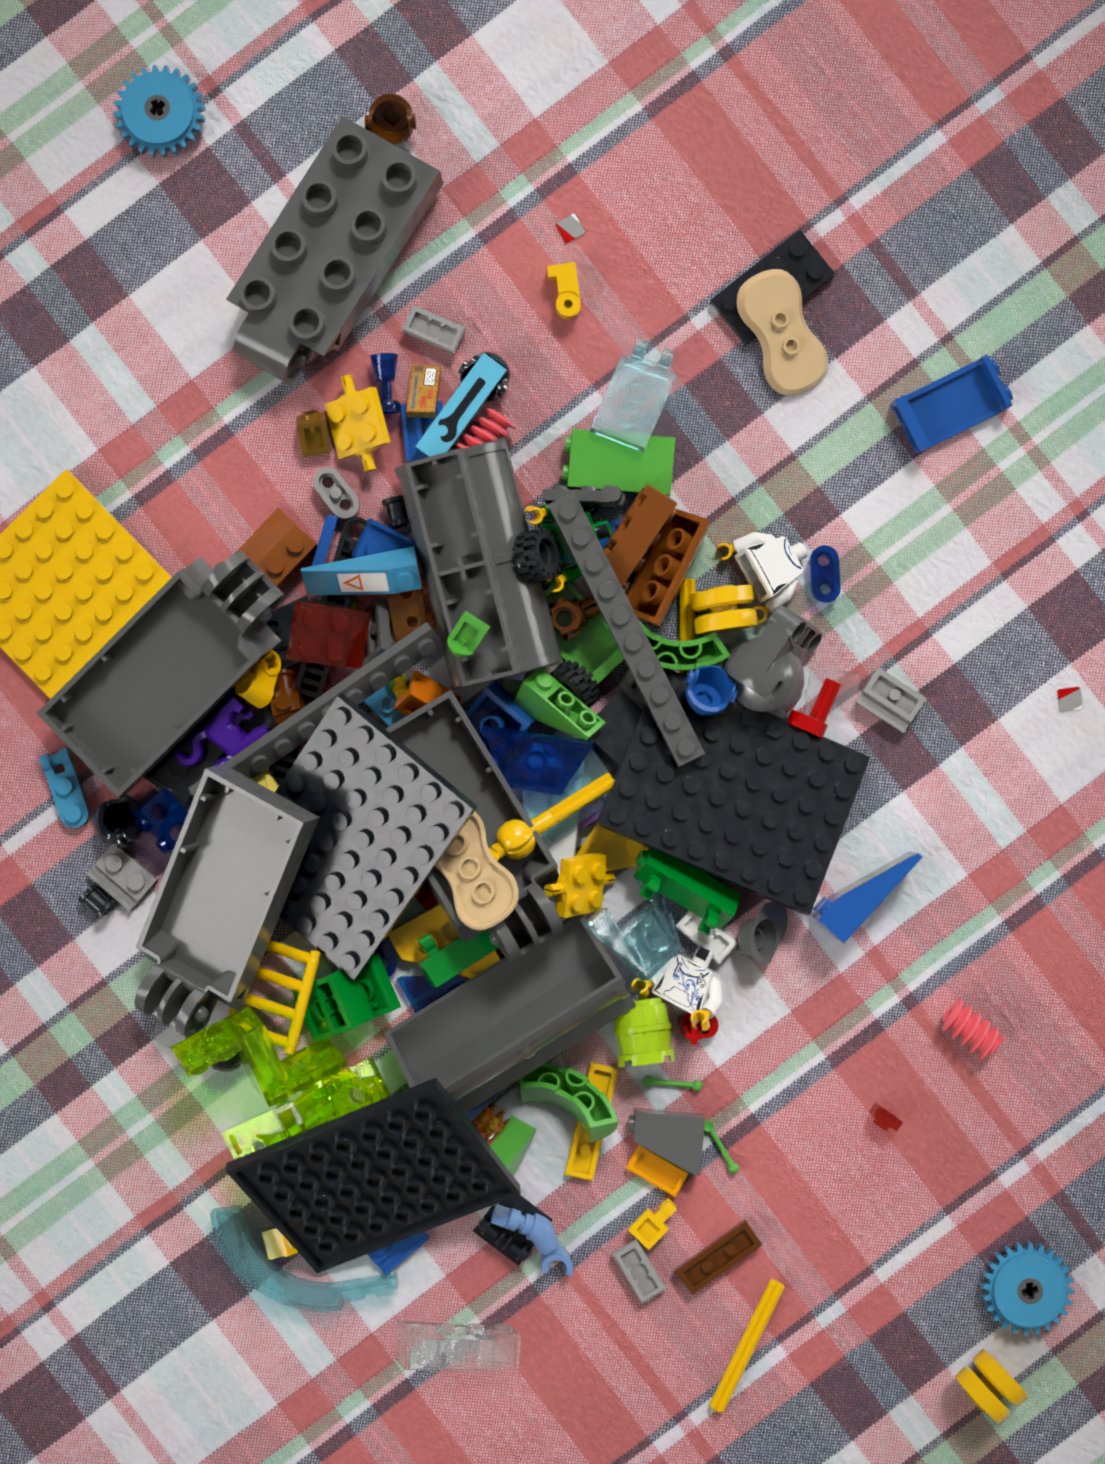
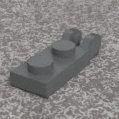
(589, 496)

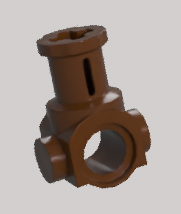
(579, 614)
(286, 698)

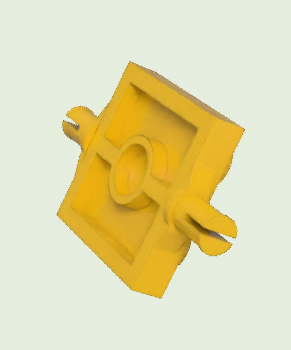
(357, 423)
(580, 884)

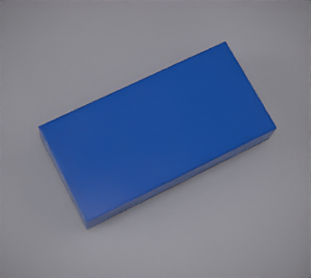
(326, 540)

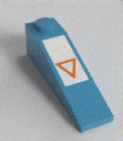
(370, 574)

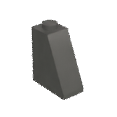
(670, 1135)

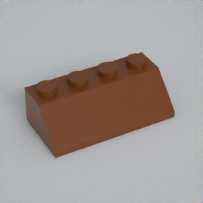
(279, 548)
(666, 567)

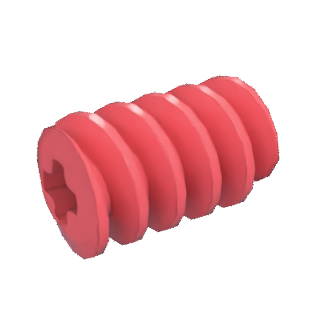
(490, 429)
(971, 1029)

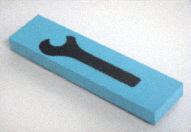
(462, 406)

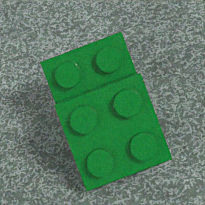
(344, 1003)

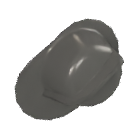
(763, 934)

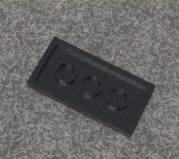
(794, 256)
(179, 778)

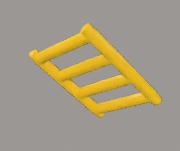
(303, 987)

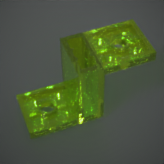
(269, 1075)
(309, 1108)

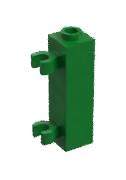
(686, 887)
(453, 957)

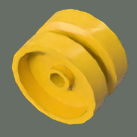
(723, 604)
(991, 1386)

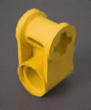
(260, 682)

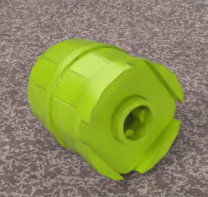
(644, 1034)

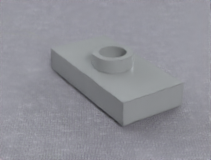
(433, 329)
(639, 1270)

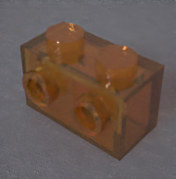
(409, 611)

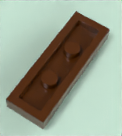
(718, 1257)

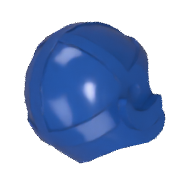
(709, 690)

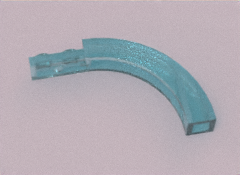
(280, 1285)

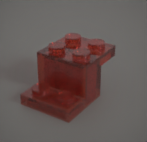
(328, 635)

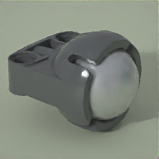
(770, 667)

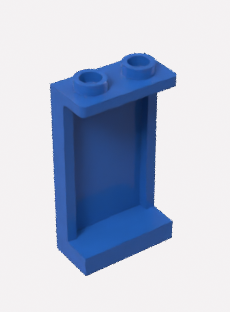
(952, 404)

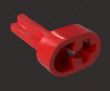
(816, 720)
(696, 1032)

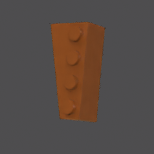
(638, 531)

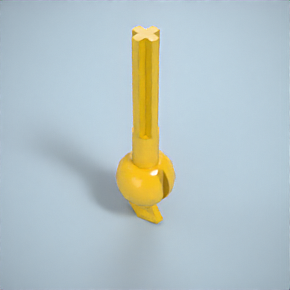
(516, 838)

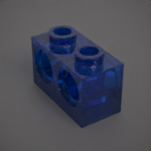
(172, 816)

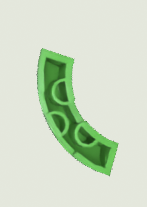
(687, 654)
(572, 1093)

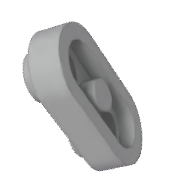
(337, 493)

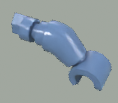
(539, 1231)

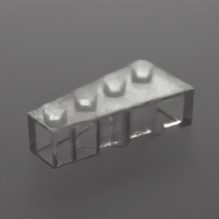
(456, 1346)

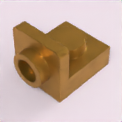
(313, 433)

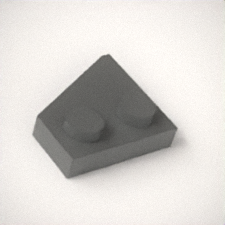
(379, 629)

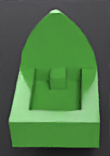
(467, 635)

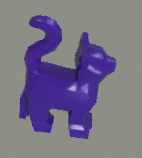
(225, 733)

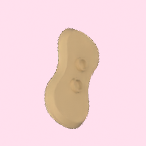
(773, 310)
(480, 885)

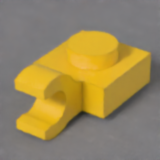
(650, 1226)

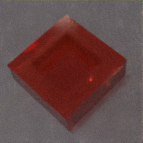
(884, 1118)

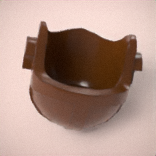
(391, 118)

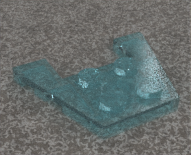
(644, 940)

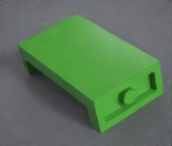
(604, 462)
(594, 646)

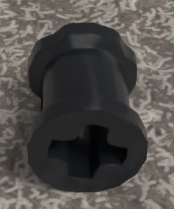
(396, 512)
(96, 901)

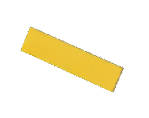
(583, 1154)

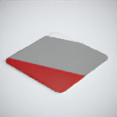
(570, 228)
(1069, 699)

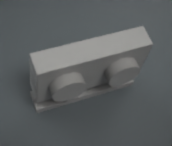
(890, 700)
(122, 876)

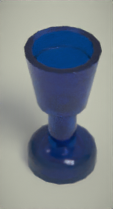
(384, 370)

